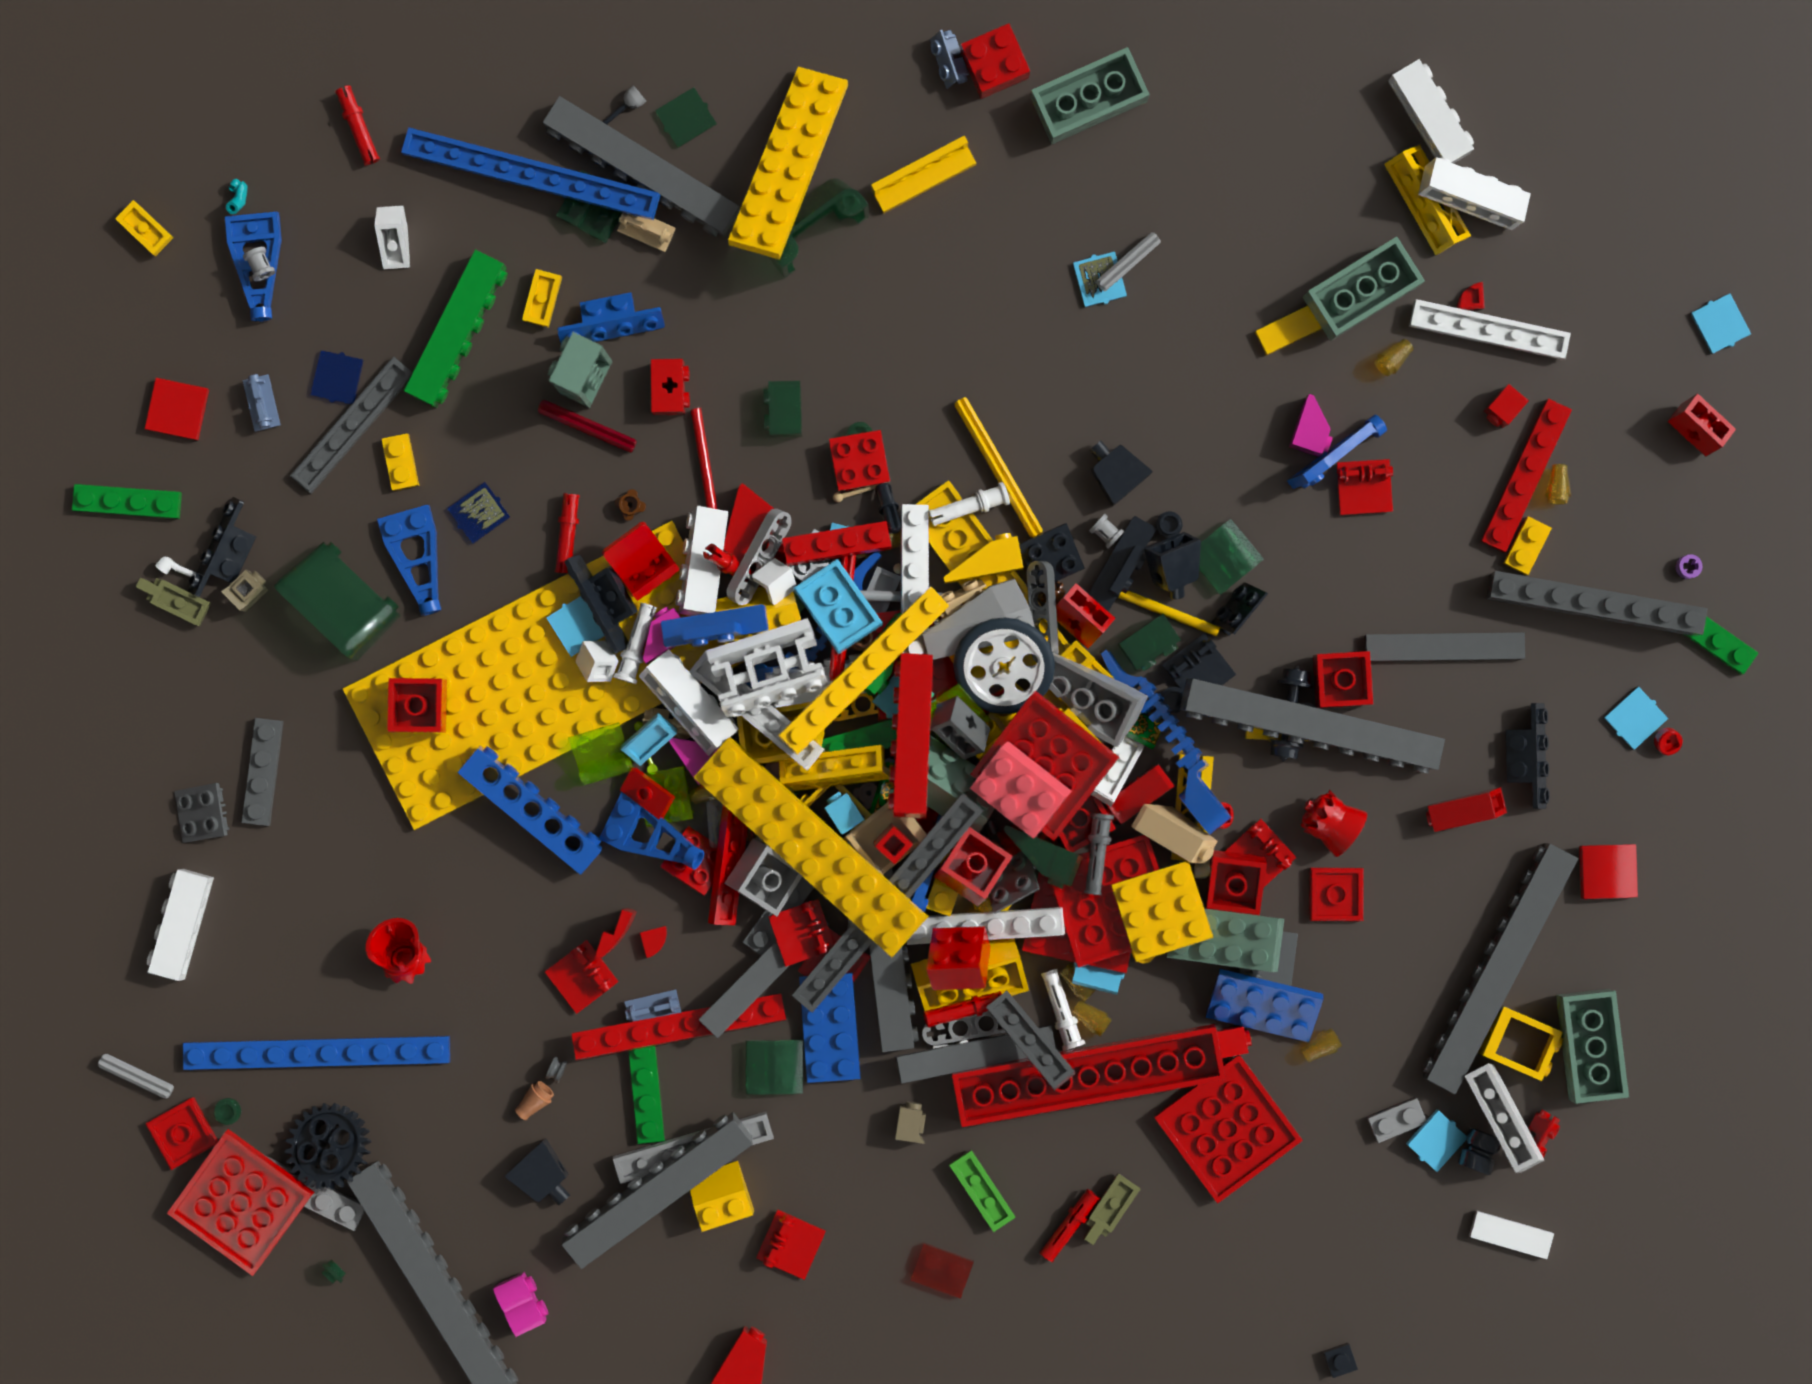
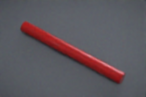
(703, 458)

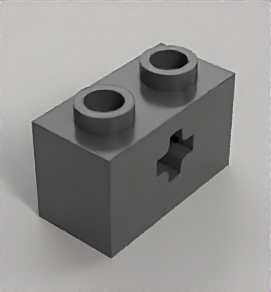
(966, 732)

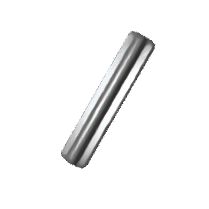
(1128, 261)
(135, 1076)

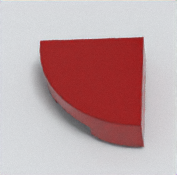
(1472, 298)
(653, 940)

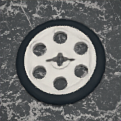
(995, 631)

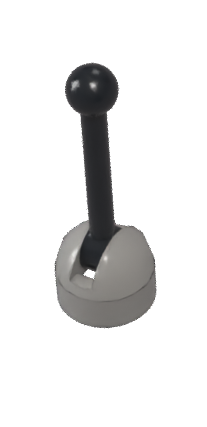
(632, 99)

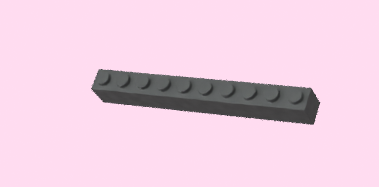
(1311, 724)
(1500, 967)
(429, 1277)

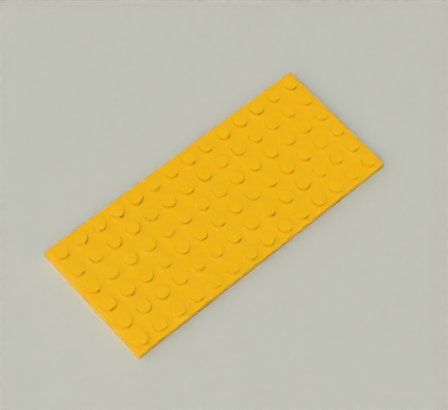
(507, 691)

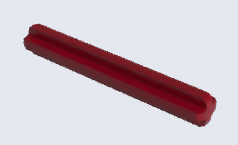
(587, 426)

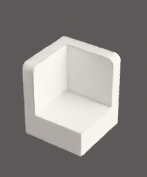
(777, 580)
(596, 661)

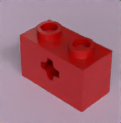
(661, 400)
(1701, 425)
(1082, 616)

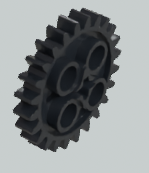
(348, 1155)

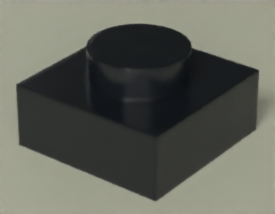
(1340, 1360)

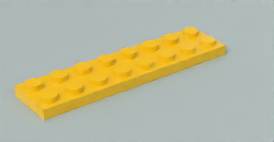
(788, 163)

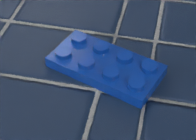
(1264, 1005)
(832, 1035)

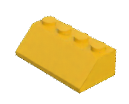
(1003, 975)

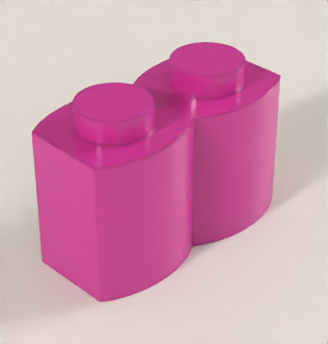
(520, 1303)

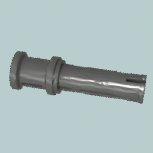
(1099, 839)

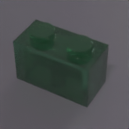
(784, 409)
(1149, 643)

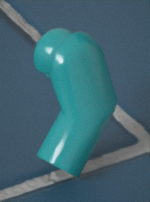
(239, 199)

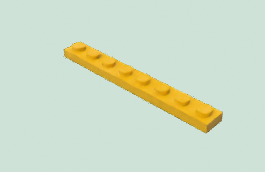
(863, 670)

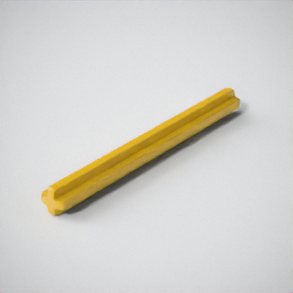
(998, 466)

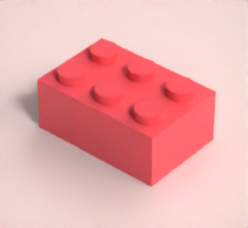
(1020, 789)

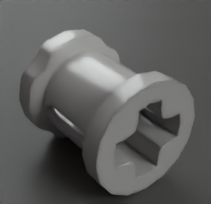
(259, 263)
(1106, 531)

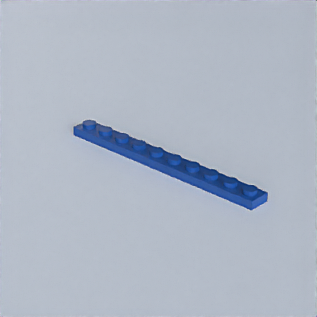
(531, 173)
(316, 1052)

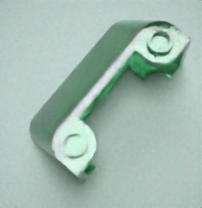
(831, 196)
(338, 601)

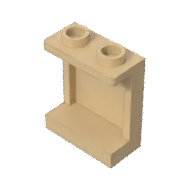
(864, 835)

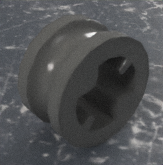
(556, 1069)

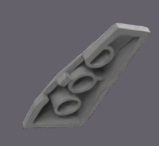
(994, 602)
(1098, 700)

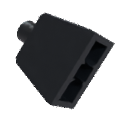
(1117, 471)
(1174, 563)
(540, 1174)

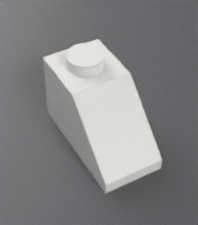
(392, 237)

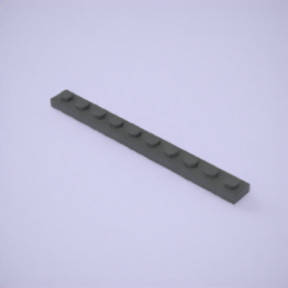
(907, 880)

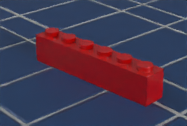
(912, 735)

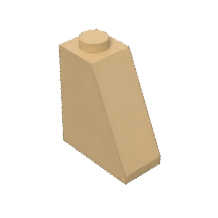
(1175, 832)

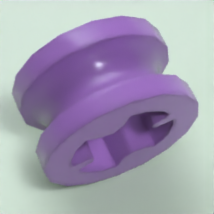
(1685, 559)

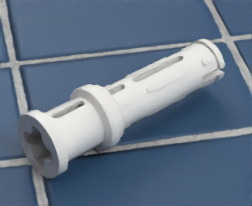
(981, 501)
(633, 654)
(1065, 1022)

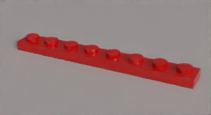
(669, 1029)

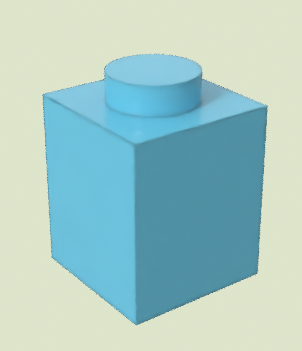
(843, 812)

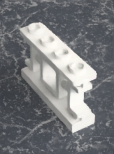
(760, 649)

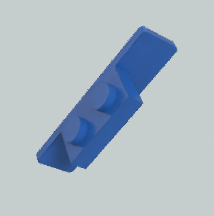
(612, 318)
(715, 625)

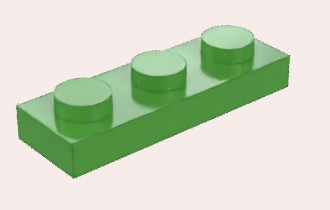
(982, 1190)

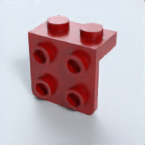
(640, 560)

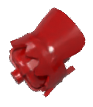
(1333, 822)
(397, 949)

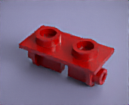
(1544, 1129)

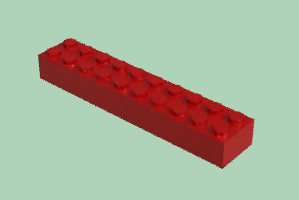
(1100, 1075)

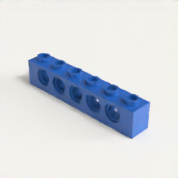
(577, 858)

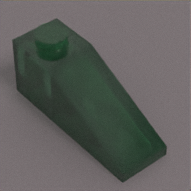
(1049, 859)

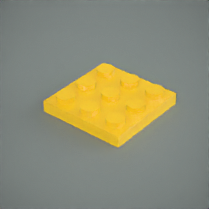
(1162, 911)

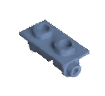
(944, 46)
(261, 402)
(652, 1006)

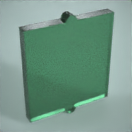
(686, 117)

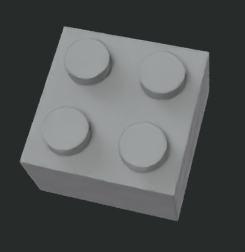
(764, 877)

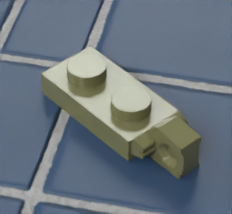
(175, 600)
(1110, 1208)

